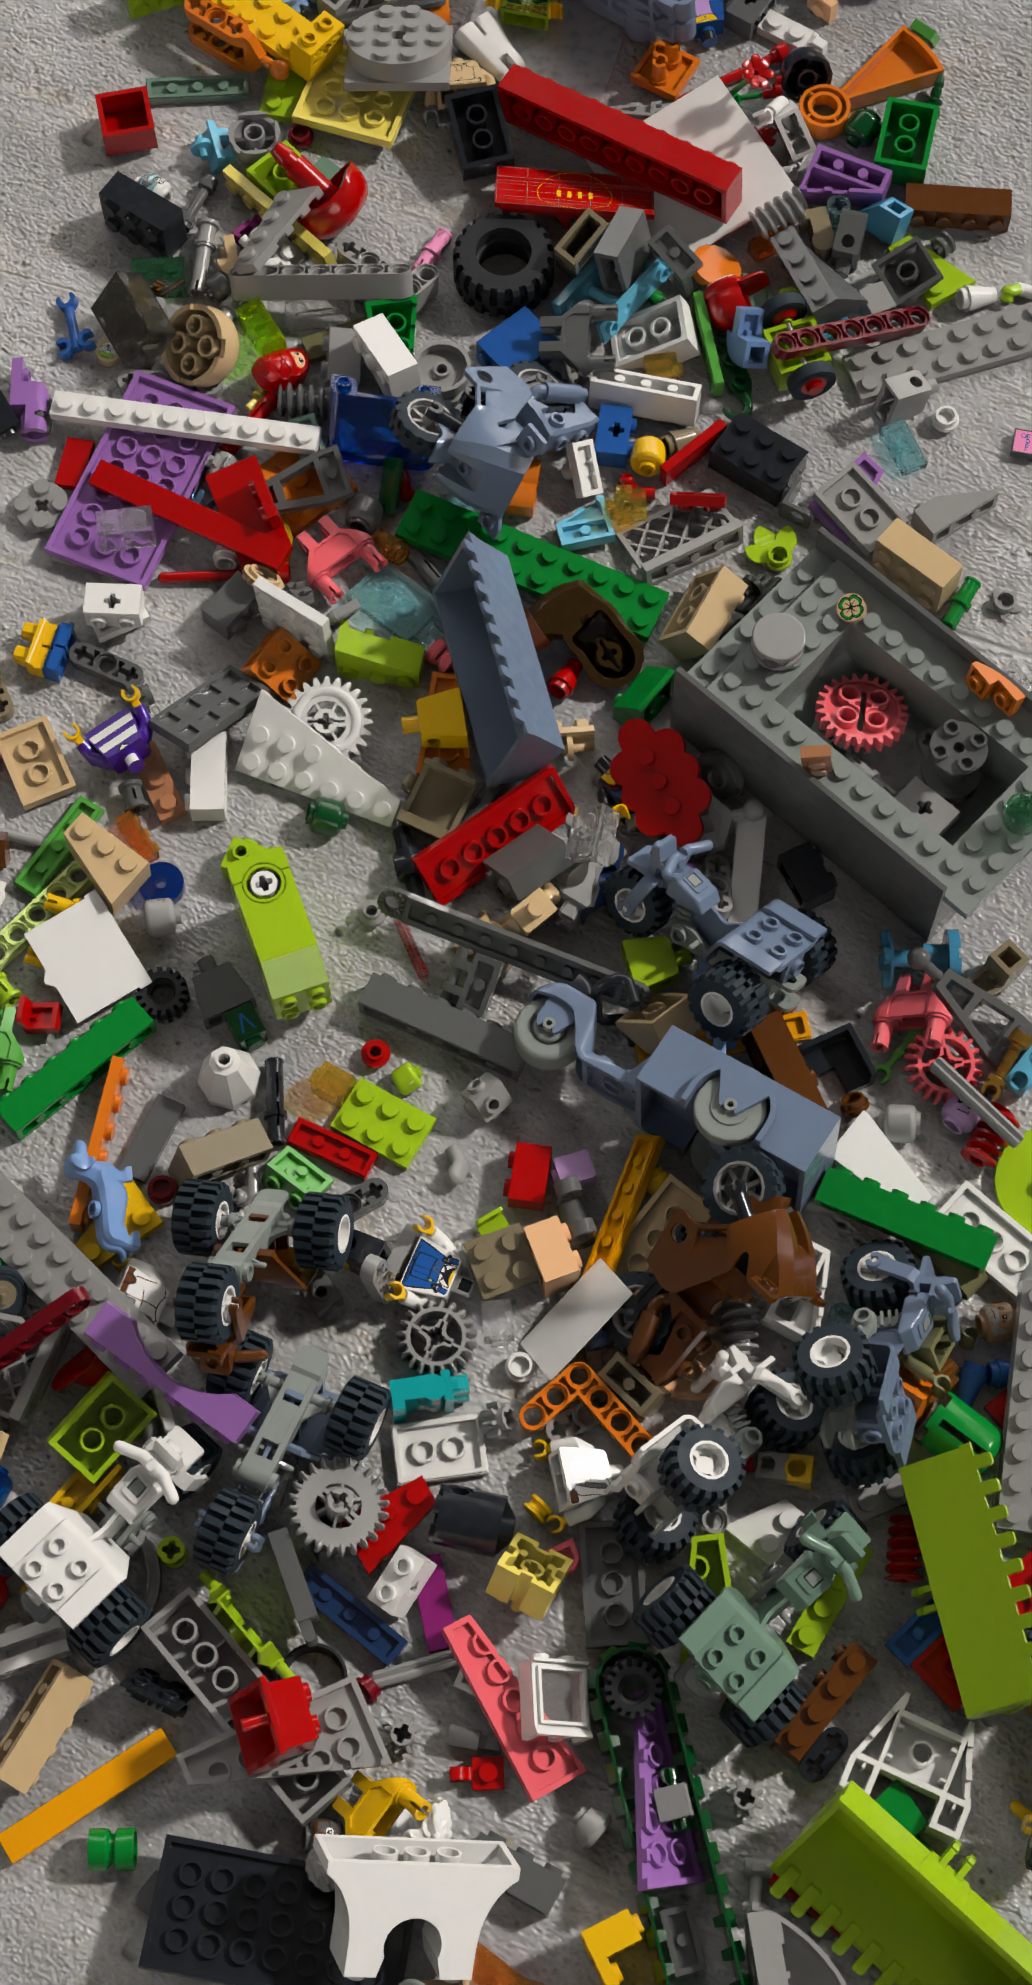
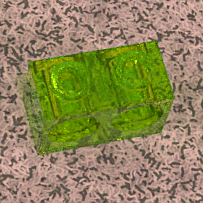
(260, 327)

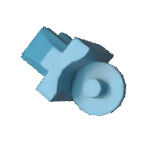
(209, 147)

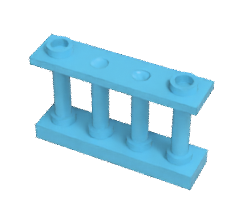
(587, 286)

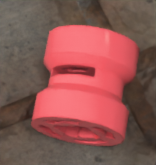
(439, 655)

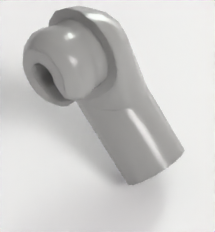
(246, 1194)

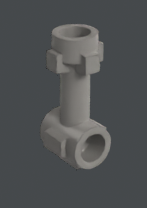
(757, 1869)

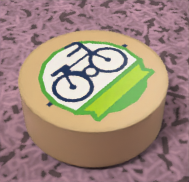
(106, 354)

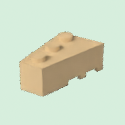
(107, 861)

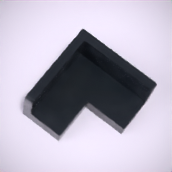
(843, 1053)

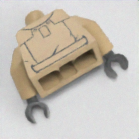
(463, 77)

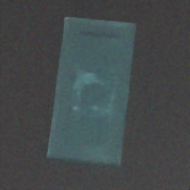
(903, 447)

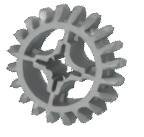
(425, 1333)

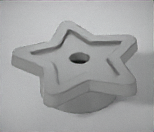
(1009, 598)

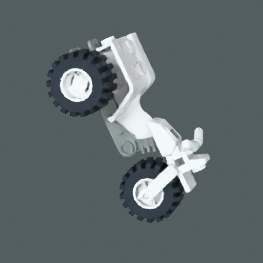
(702, 1460)
(78, 1565)

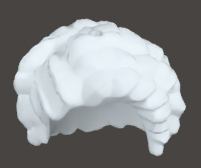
(435, 1826)

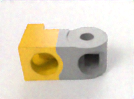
(786, 1469)

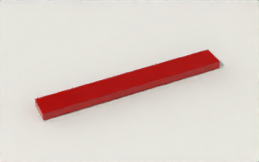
(191, 516)

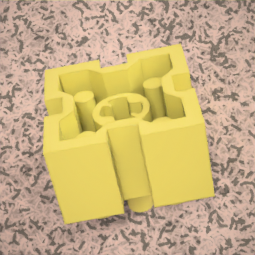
(528, 1576)

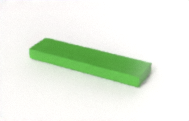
(707, 345)
(53, 852)

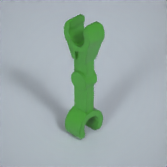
(898, 1054)

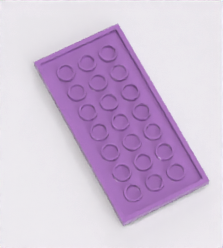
(159, 458)

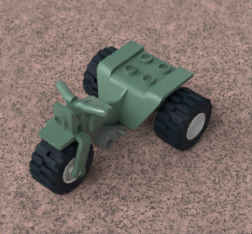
(732, 1640)

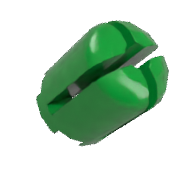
(966, 1422)

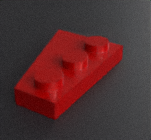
(406, 1511)

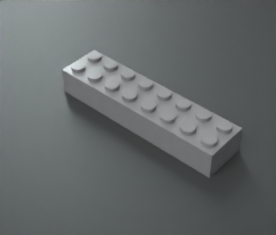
(1016, 1450)
(215, 1671)

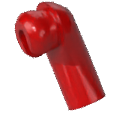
(627, 479)

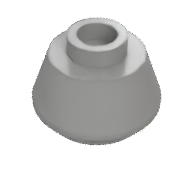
(590, 1826)

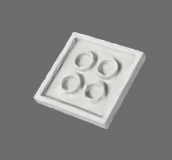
(297, 618)

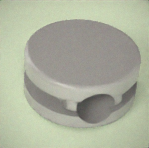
(778, 641)

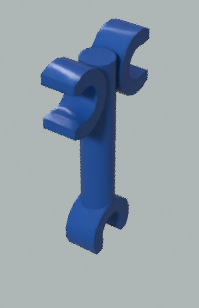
(77, 340)

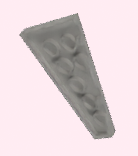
(345, 1743)

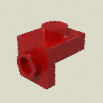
(38, 1017)

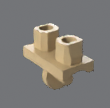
(577, 737)

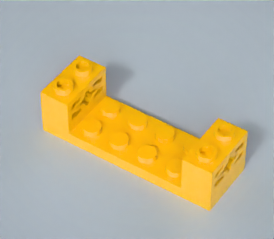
(290, 36)
(610, 1939)

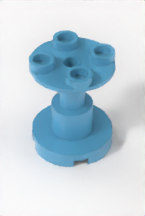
(942, 955)

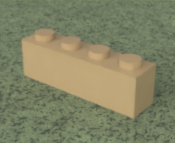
(41, 1724)

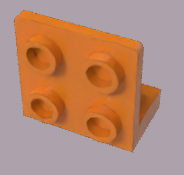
(282, 664)

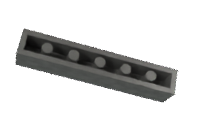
(441, 1024)

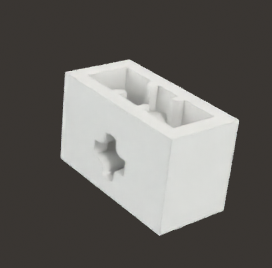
(125, 598)
(402, 1581)

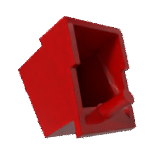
(273, 1722)

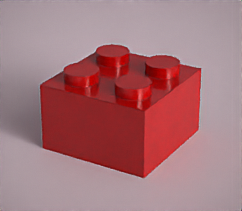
(126, 121)

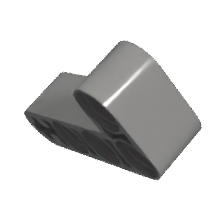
(424, 277)

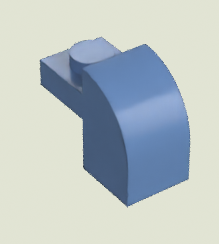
(745, 342)

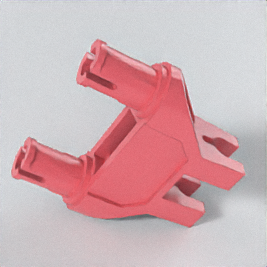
(335, 554)
(910, 1009)

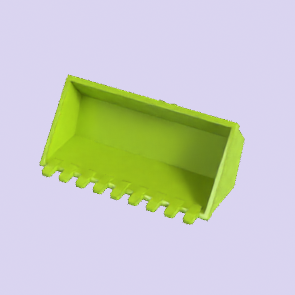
(971, 1580)
(897, 1900)

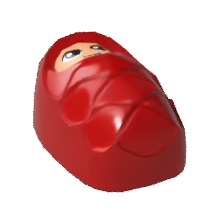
(280, 368)

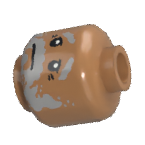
(995, 1322)

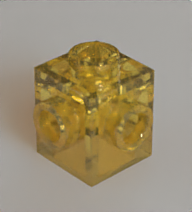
(633, 510)

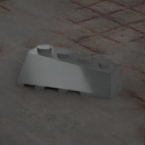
(821, 287)

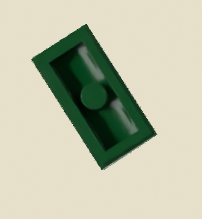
(391, 484)

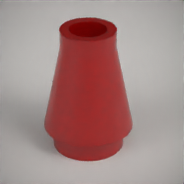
(564, 680)

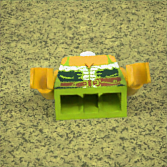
(528, 12)

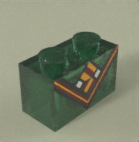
(164, 275)

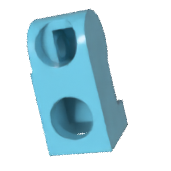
(1020, 1077)

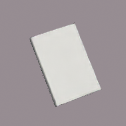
(439, 1449)

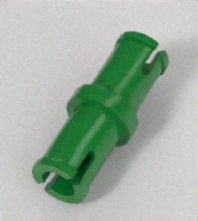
(961, 602)

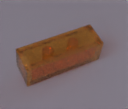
(760, 248)
(137, 836)

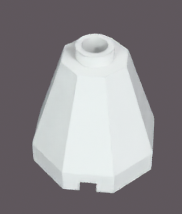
(229, 1078)

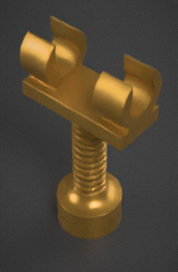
(1019, 1042)

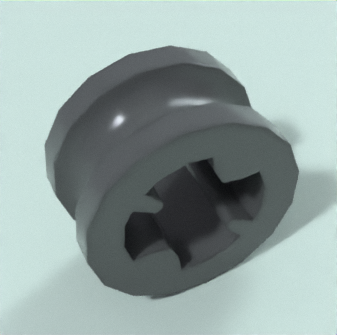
(943, 244)

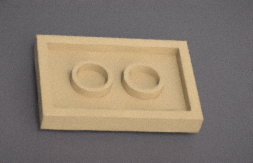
(36, 763)

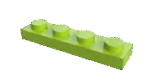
(821, 1614)

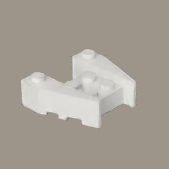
(922, 1759)

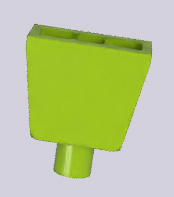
(654, 961)

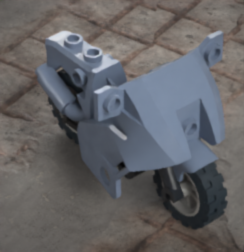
(493, 431)

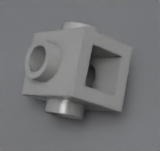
(486, 1098)

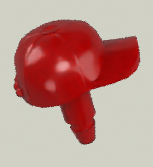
(342, 197)

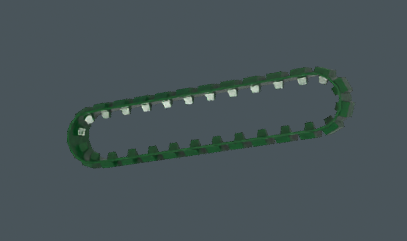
(700, 1822)

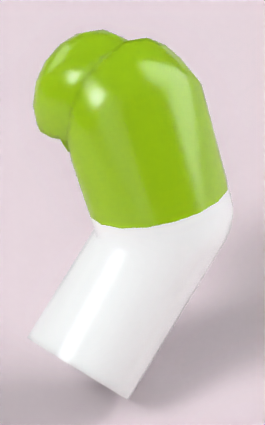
(1018, 289)

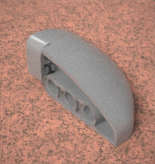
(784, 1954)

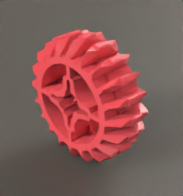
(918, 1068)

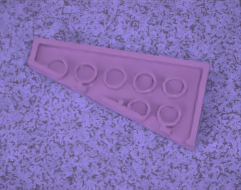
(663, 1856)

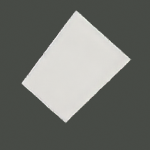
(576, 1318)

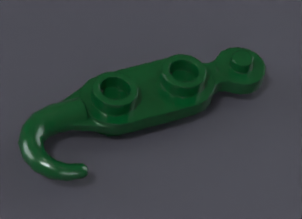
(735, 377)

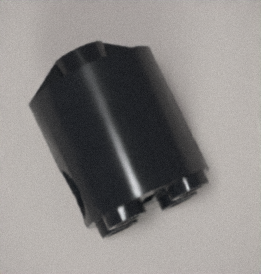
(471, 1520)

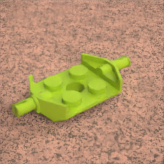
(225, 1612)

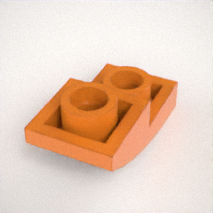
(989, 683)

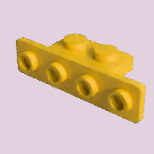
(83, 1495)

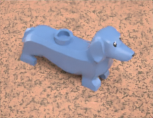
(108, 1199)

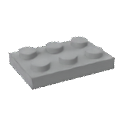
(858, 506)

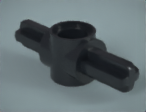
(404, 867)

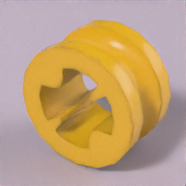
(537, 1508)

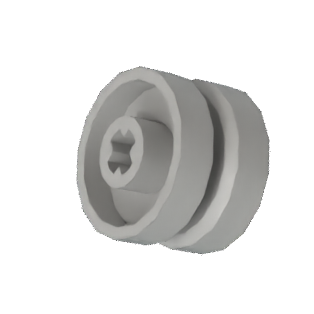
(443, 366)

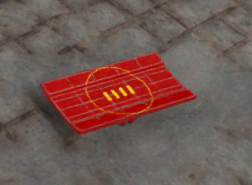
(568, 193)

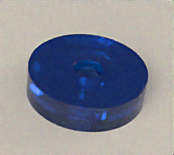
(165, 873)

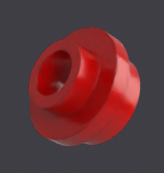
(379, 1061)

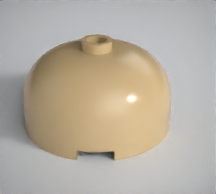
(203, 346)

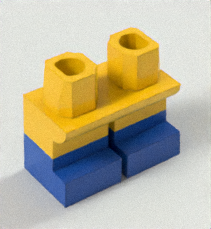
(48, 649)

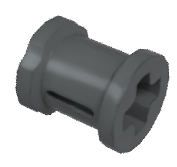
(133, 796)

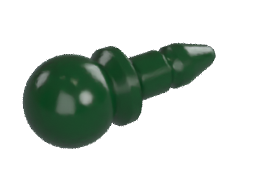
(936, 92)

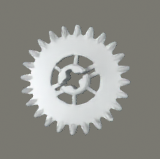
(341, 696)

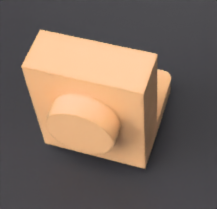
(824, 9)

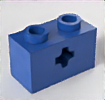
(613, 436)

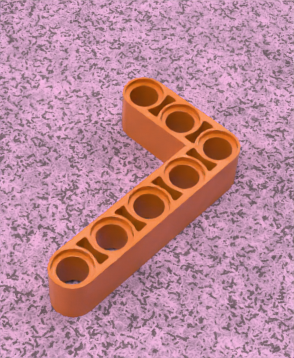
(583, 1393)

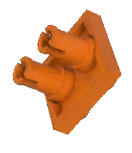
(665, 69)

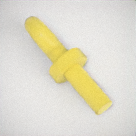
(257, 396)

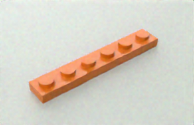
(102, 1132)

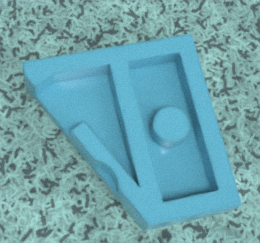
(586, 527)

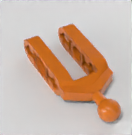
(241, 43)

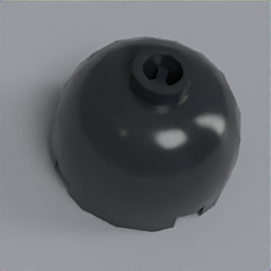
(804, 69)

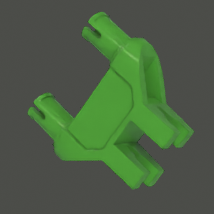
(10, 1052)

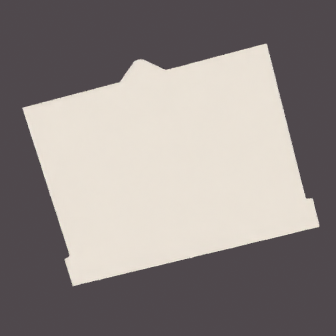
(87, 957)

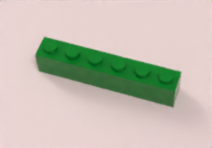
(75, 1068)
(906, 1219)

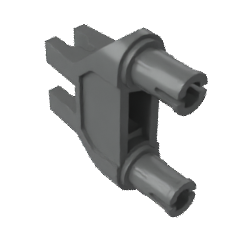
(576, 337)

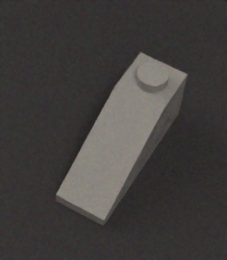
(949, 513)

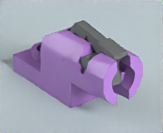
(30, 403)

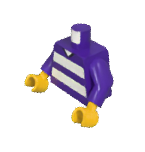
(120, 740)

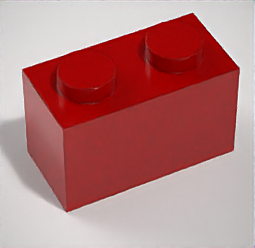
(529, 1176)

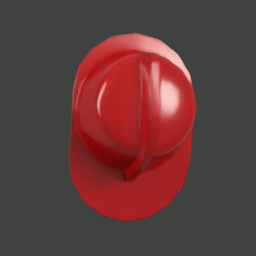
(82, 1369)

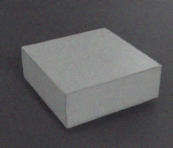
(673, 1802)

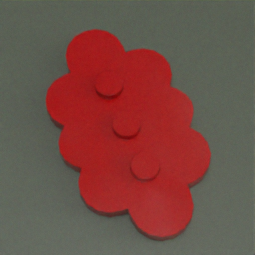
(660, 782)

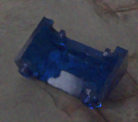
(361, 425)

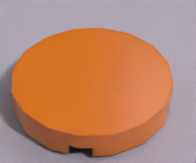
(716, 264)

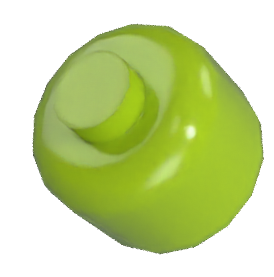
(407, 1078)

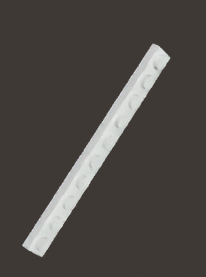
(185, 422)

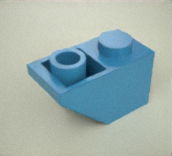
(888, 219)

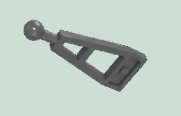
(331, 475)
(919, 959)

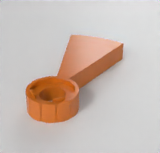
(895, 69)

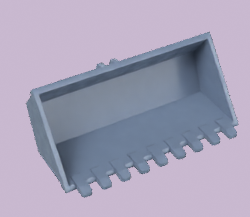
(496, 664)

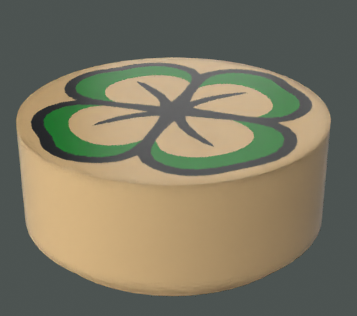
(851, 608)

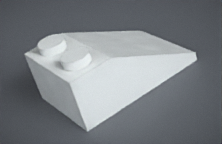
(657, 330)

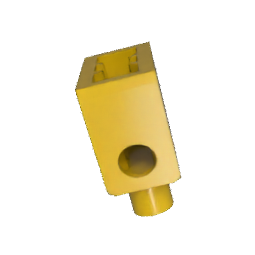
(439, 720)

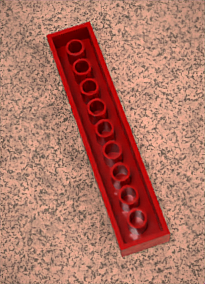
(621, 143)

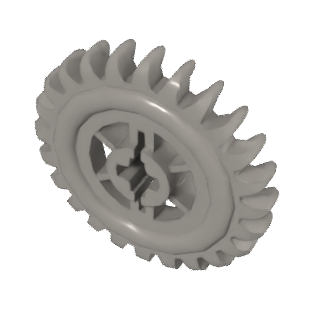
(316, 1485)

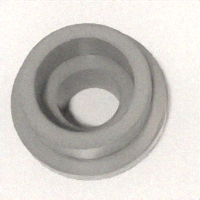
(367, 920)

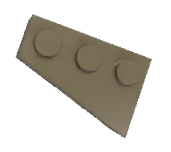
(221, 1152)

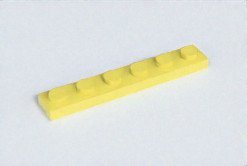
(255, 198)

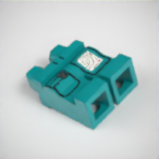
(427, 1394)

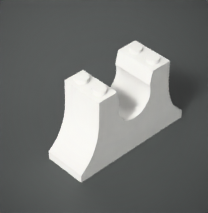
(406, 1878)

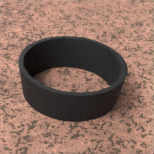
(320, 1648)

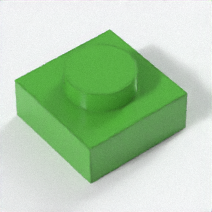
(926, 33)

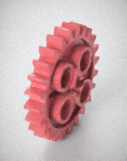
(839, 711)

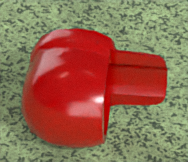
(731, 291)

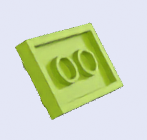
(383, 1123)

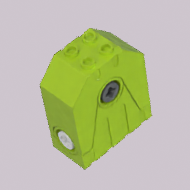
(279, 933)

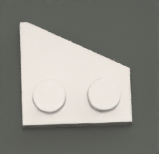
(766, 1530)

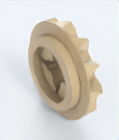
(252, 571)

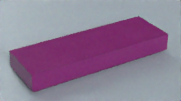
(435, 1607)

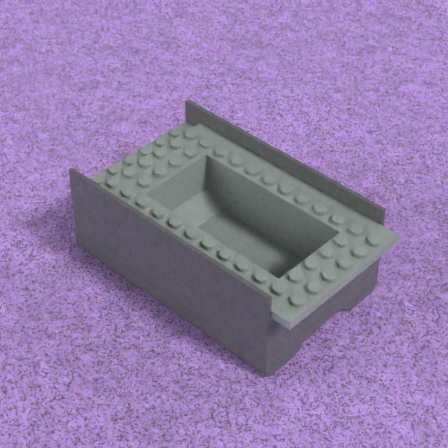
(767, 715)

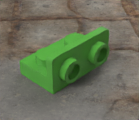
(295, 1175)

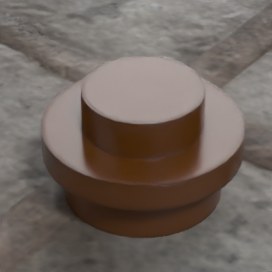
(853, 1104)

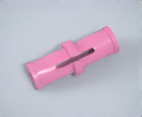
(432, 251)

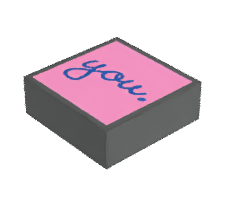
(1022, 444)

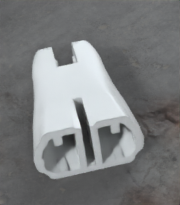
(488, 45)

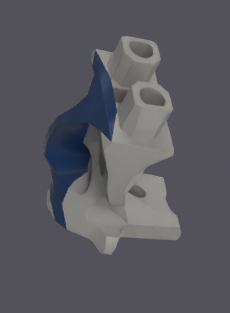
(585, 886)

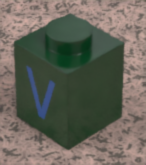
(246, 1027)

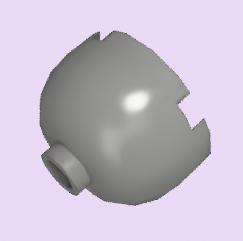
(253, 136)

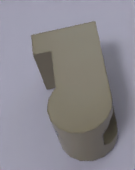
(819, 231)

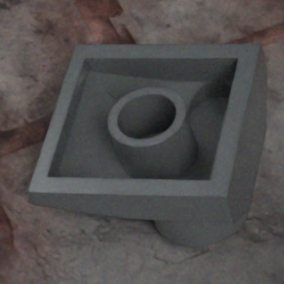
(907, 272)

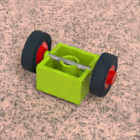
(802, 376)

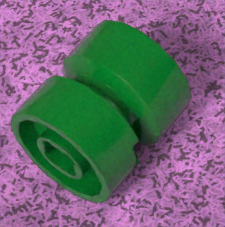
(112, 1849)

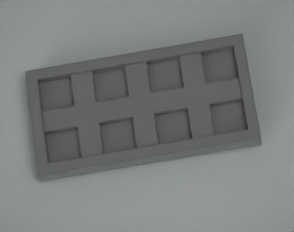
(208, 709)

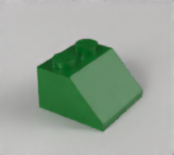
(645, 696)

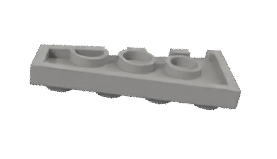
(275, 226)

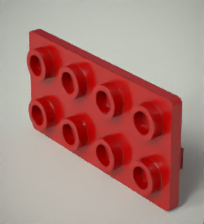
(245, 497)

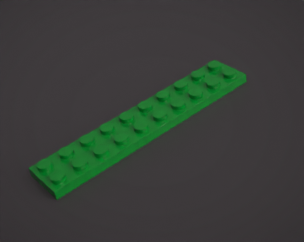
(536, 564)

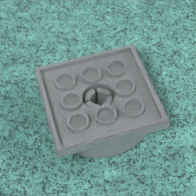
(398, 51)

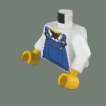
(431, 1270)

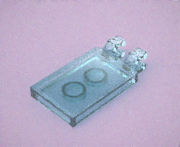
(397, 605)

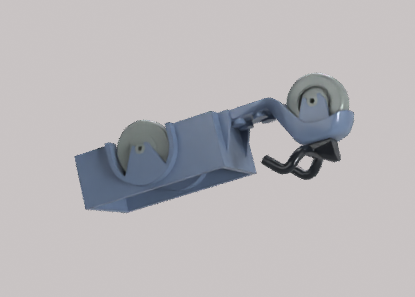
(683, 1089)

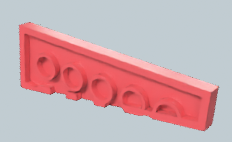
(537, 1763)

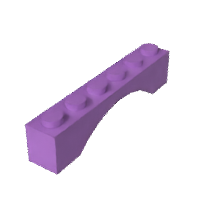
(120, 1334)

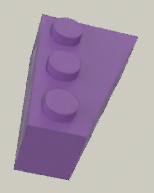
(845, 175)

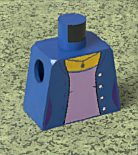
(709, 21)

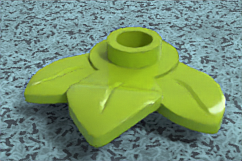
(769, 545)

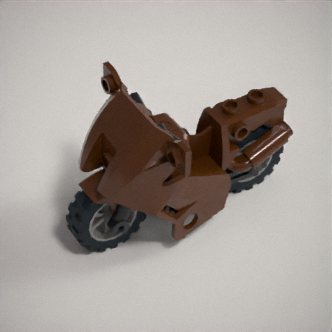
(754, 1258)

